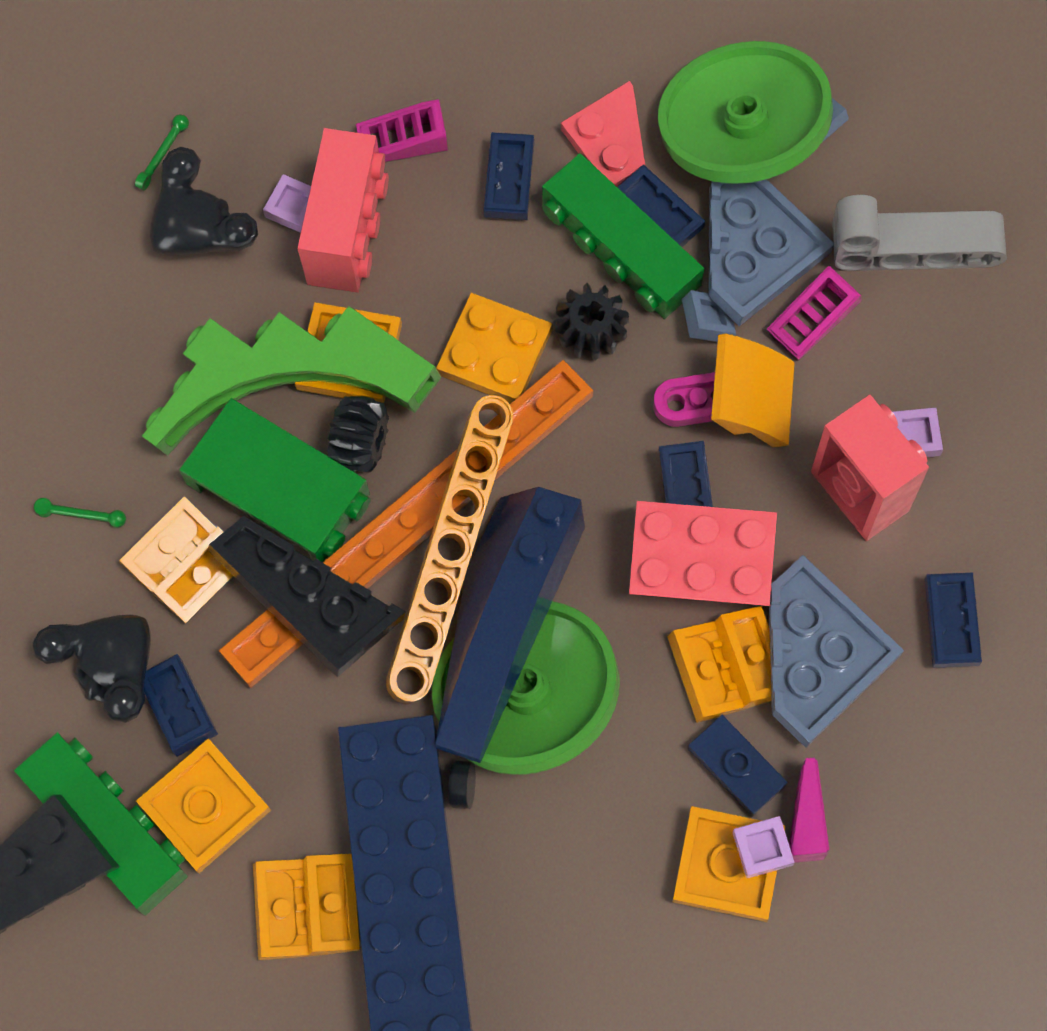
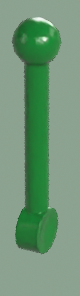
(180, 123)
(45, 508)

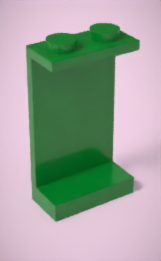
(277, 480)

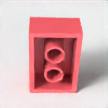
(342, 210)
(869, 466)
(703, 553)

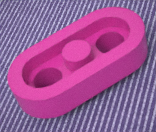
(693, 392)

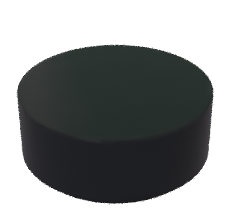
(462, 784)

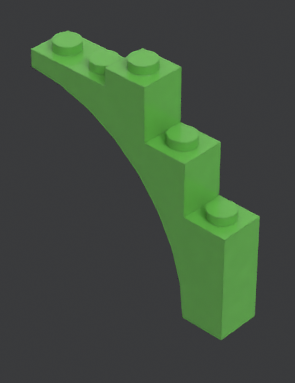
(284, 353)

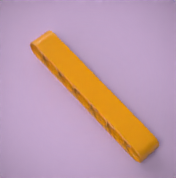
(461, 529)

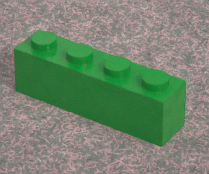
(621, 236)
(146, 869)

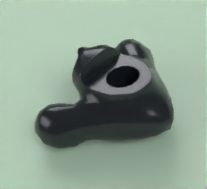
(192, 219)
(109, 658)

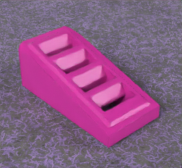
(414, 116)
(832, 280)
(808, 828)

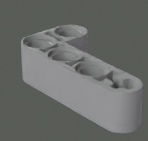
(914, 240)

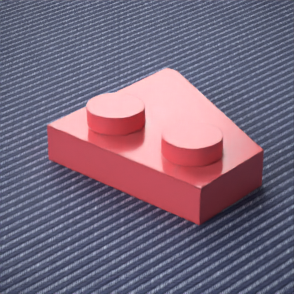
(609, 134)

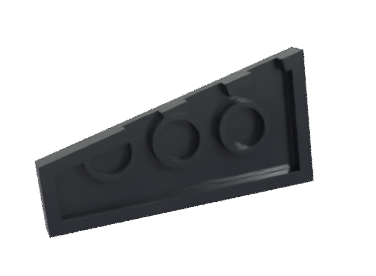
(319, 607)
(48, 860)

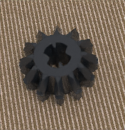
(602, 332)
(358, 433)

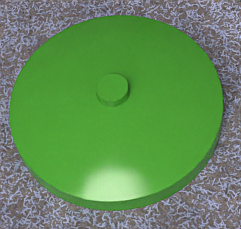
(745, 112)
(558, 699)

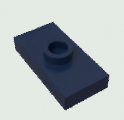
(509, 176)
(662, 205)
(685, 474)
(953, 620)
(178, 705)
(737, 765)

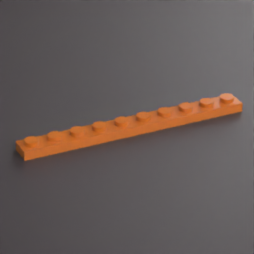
(413, 516)

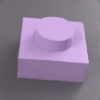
(288, 203)
(922, 427)
(763, 847)

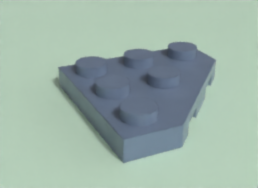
(757, 246)
(820, 651)

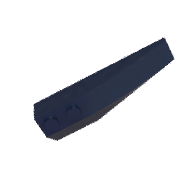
(503, 610)

